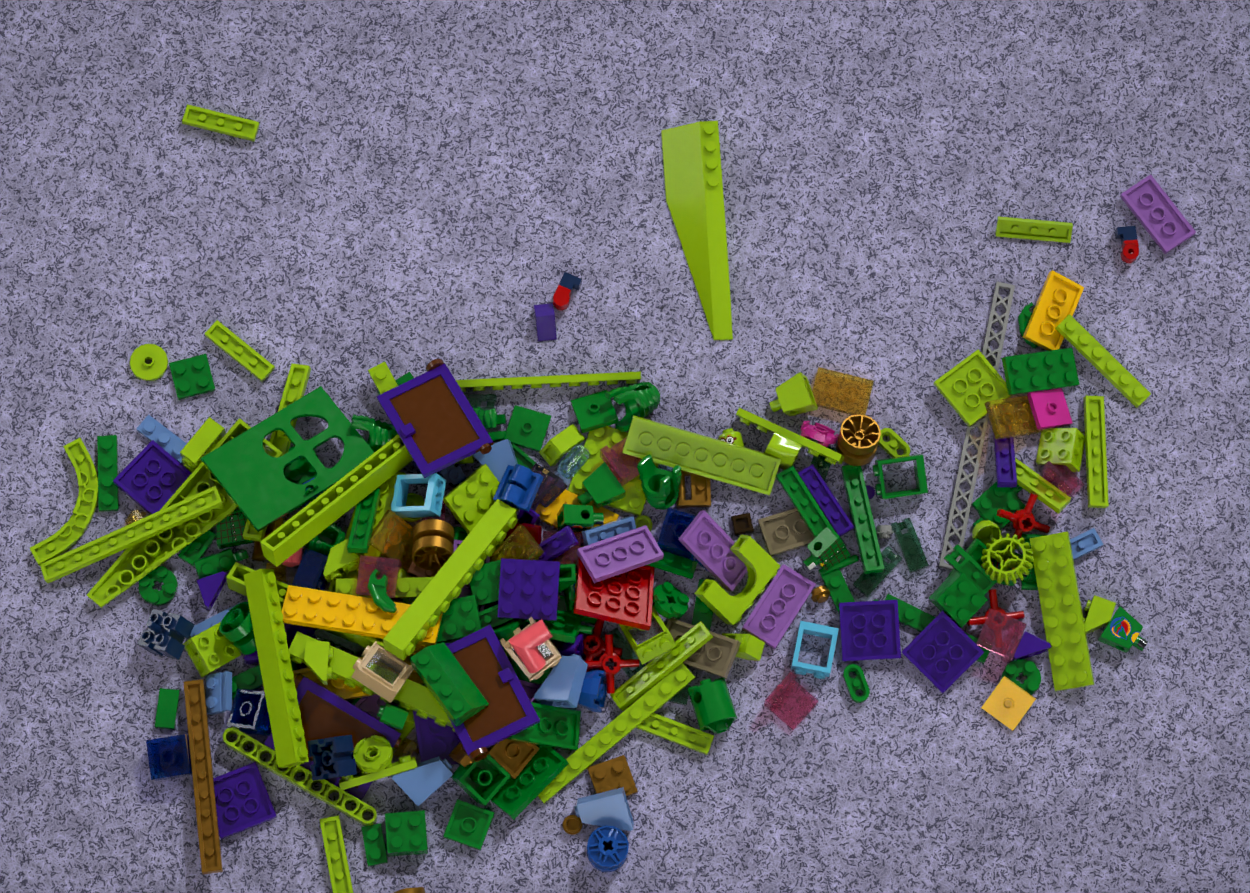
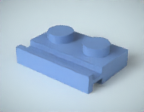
(219, 692)

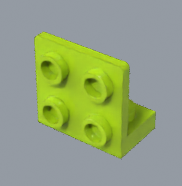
(1061, 447)
(210, 650)

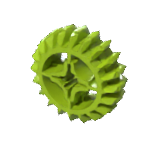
(1021, 565)

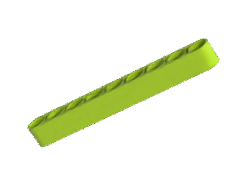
(306, 785)

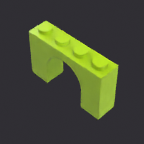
(760, 569)

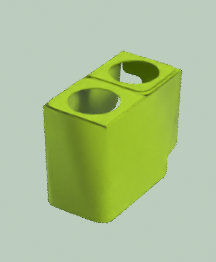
(783, 449)

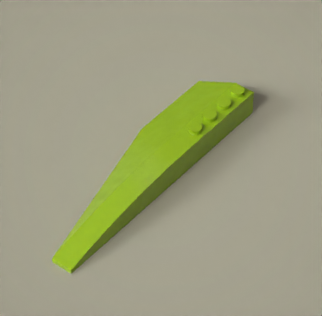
(698, 213)
(149, 554)

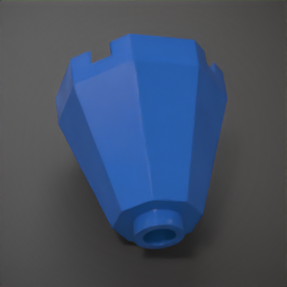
(592, 689)

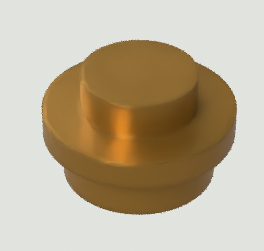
(820, 594)
(572, 824)

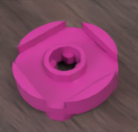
(819, 432)

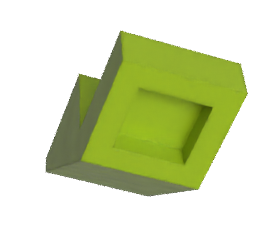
(561, 444)

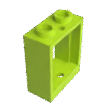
(201, 444)

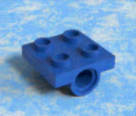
(518, 487)

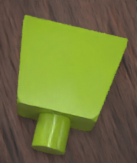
(794, 396)

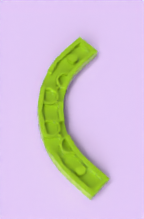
(83, 510)

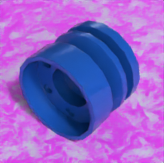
(611, 859)

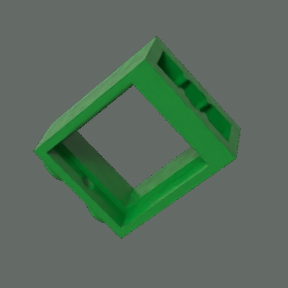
(920, 476)

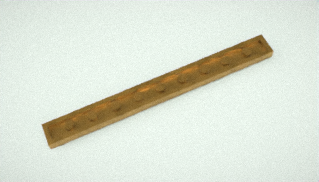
(202, 777)

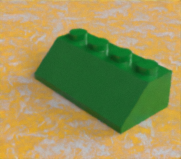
(448, 682)

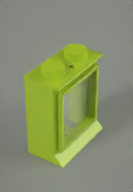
(649, 643)

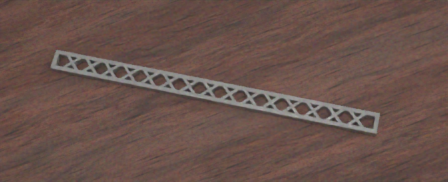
(982, 430)

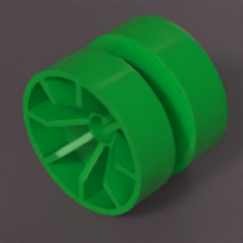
(238, 628)

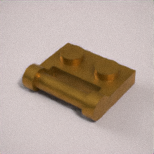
(699, 491)

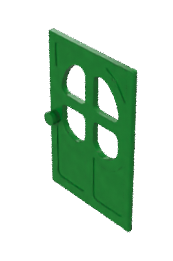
(258, 480)

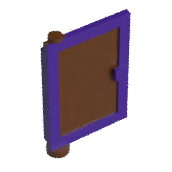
(435, 419)
(495, 678)
(329, 716)

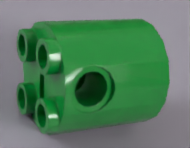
(712, 705)

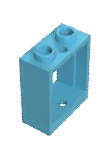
(432, 505)
(816, 630)

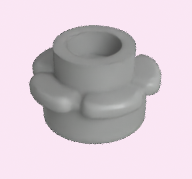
(884, 531)

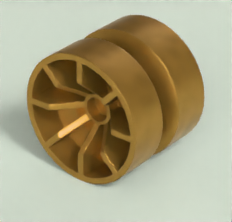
(858, 439)
(432, 543)

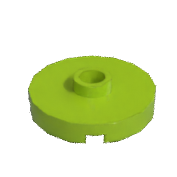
(151, 371)
(373, 746)

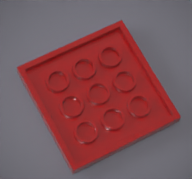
(619, 599)

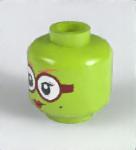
(732, 437)

